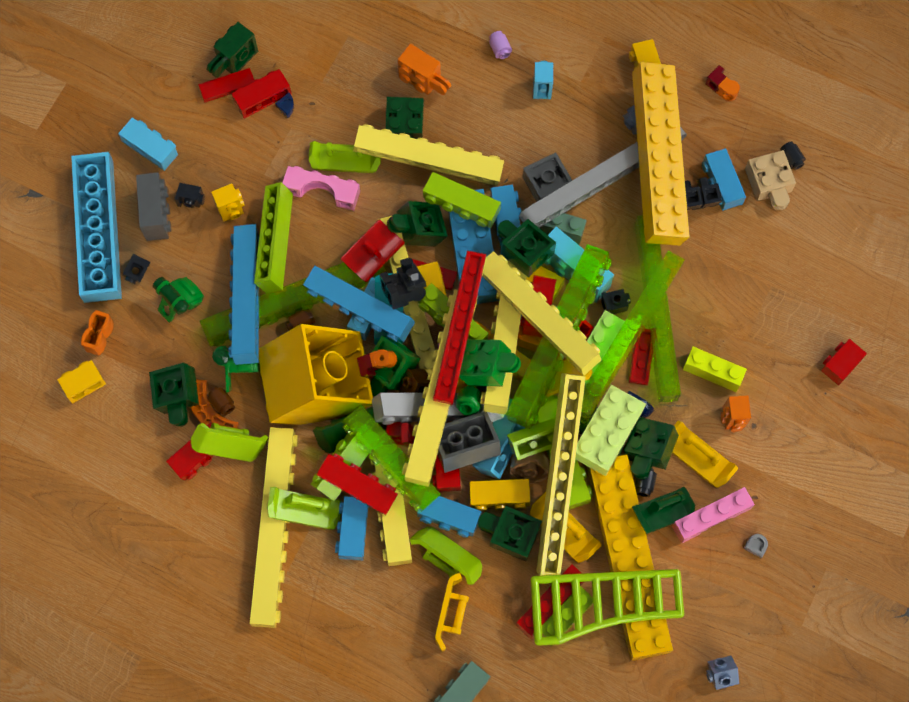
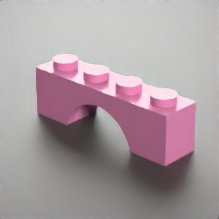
(301, 181)
(712, 514)

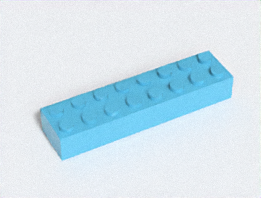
(96, 227)

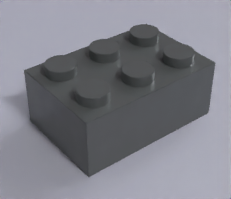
(153, 206)
(468, 442)

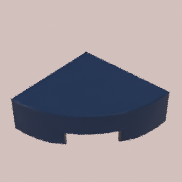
(286, 105)

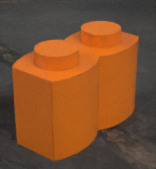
(99, 329)

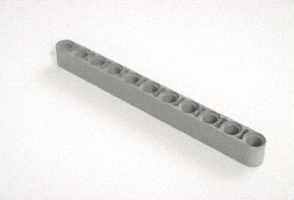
(584, 186)

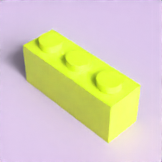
(714, 369)

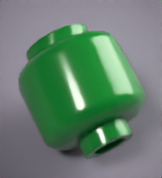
(468, 400)

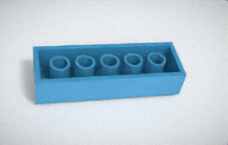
(472, 237)

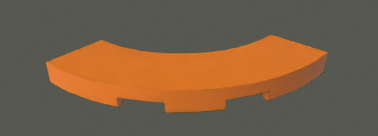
(204, 411)

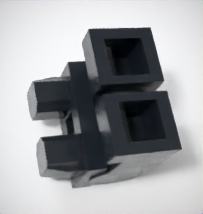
(703, 195)
(404, 285)

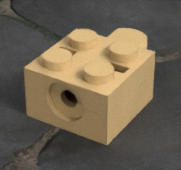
(771, 178)

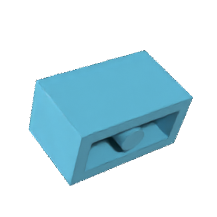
(543, 80)

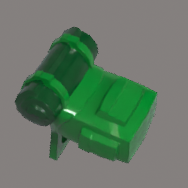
(178, 295)
(222, 358)

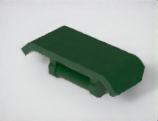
(331, 434)
(664, 510)

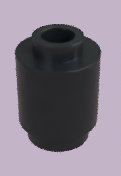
(794, 155)
(645, 487)

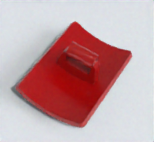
(372, 250)

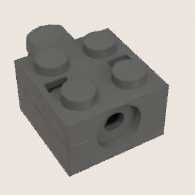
(545, 176)

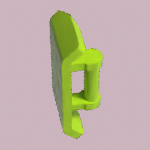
(341, 158)
(227, 442)
(303, 509)
(449, 552)

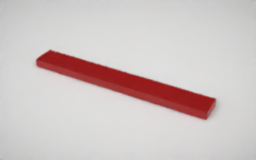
(459, 328)

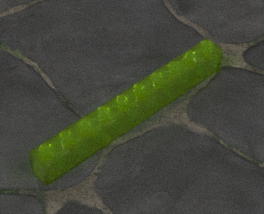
(279, 304)
(660, 323)
(629, 334)
(547, 359)

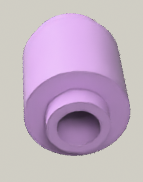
(500, 45)

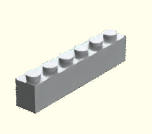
(404, 408)

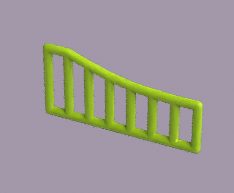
(599, 623)

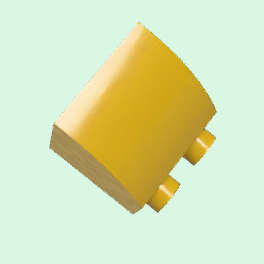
(313, 375)

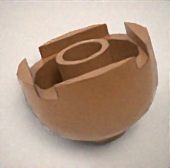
(532, 467)

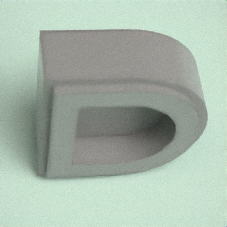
(757, 545)

